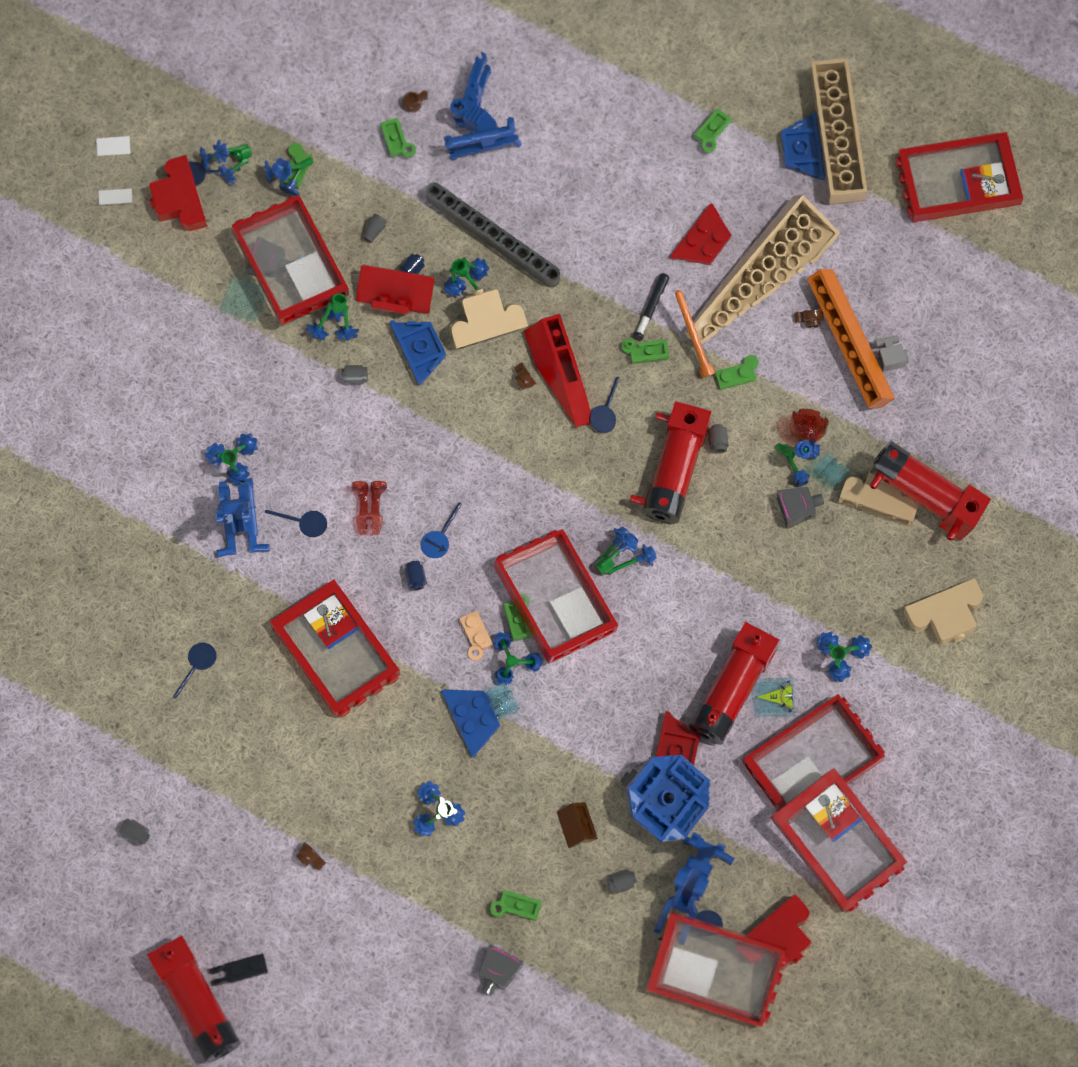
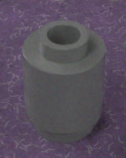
(354, 374)
(718, 438)
(134, 832)
(621, 881)

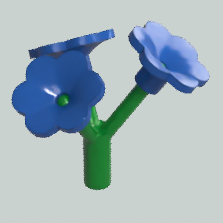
(282, 170)

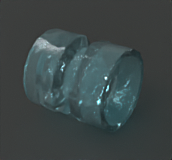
(831, 470)
(500, 694)

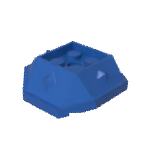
(686, 802)

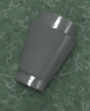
(374, 227)

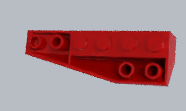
(558, 367)

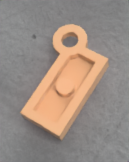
(476, 634)

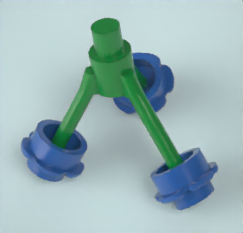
(801, 449)
(505, 674)

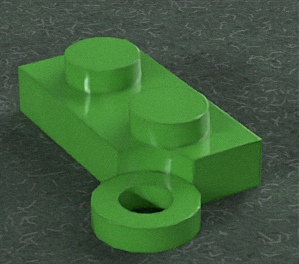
(712, 129)
(395, 139)
(517, 905)

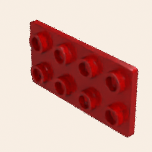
(395, 290)

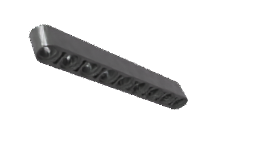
(489, 227)

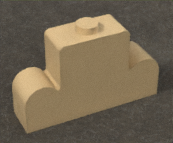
(485, 318)
(883, 501)
(947, 612)

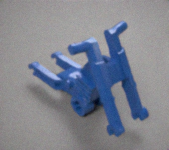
(478, 119)
(238, 516)
(693, 879)

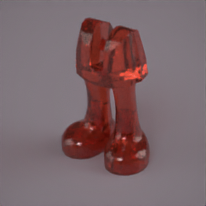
(361, 489)

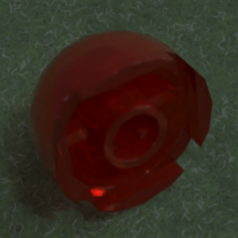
(808, 425)

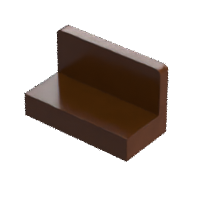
(576, 824)

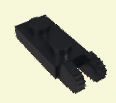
(241, 969)

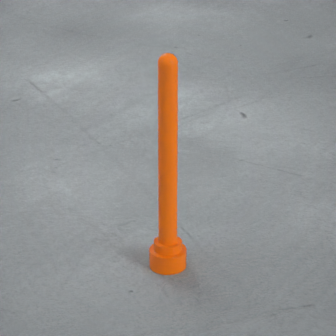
(705, 368)

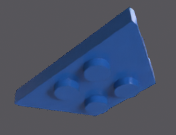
(803, 147)
(419, 346)
(472, 716)

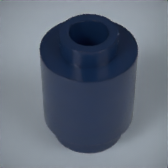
(412, 264)
(415, 575)

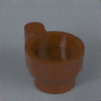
(412, 101)
(810, 317)
(523, 378)
(307, 856)

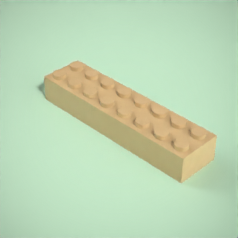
(838, 131)

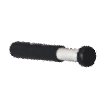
(653, 301)

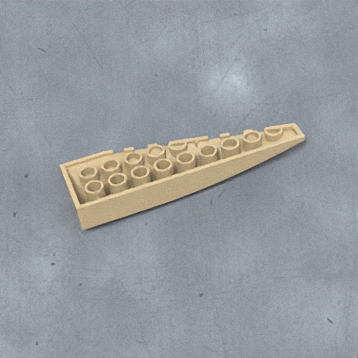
(782, 250)

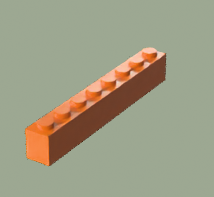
(850, 338)

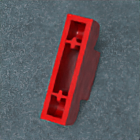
(178, 195)
(784, 930)

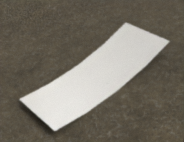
(114, 146)

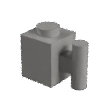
(891, 356)

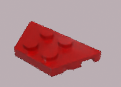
(704, 239)
(677, 739)

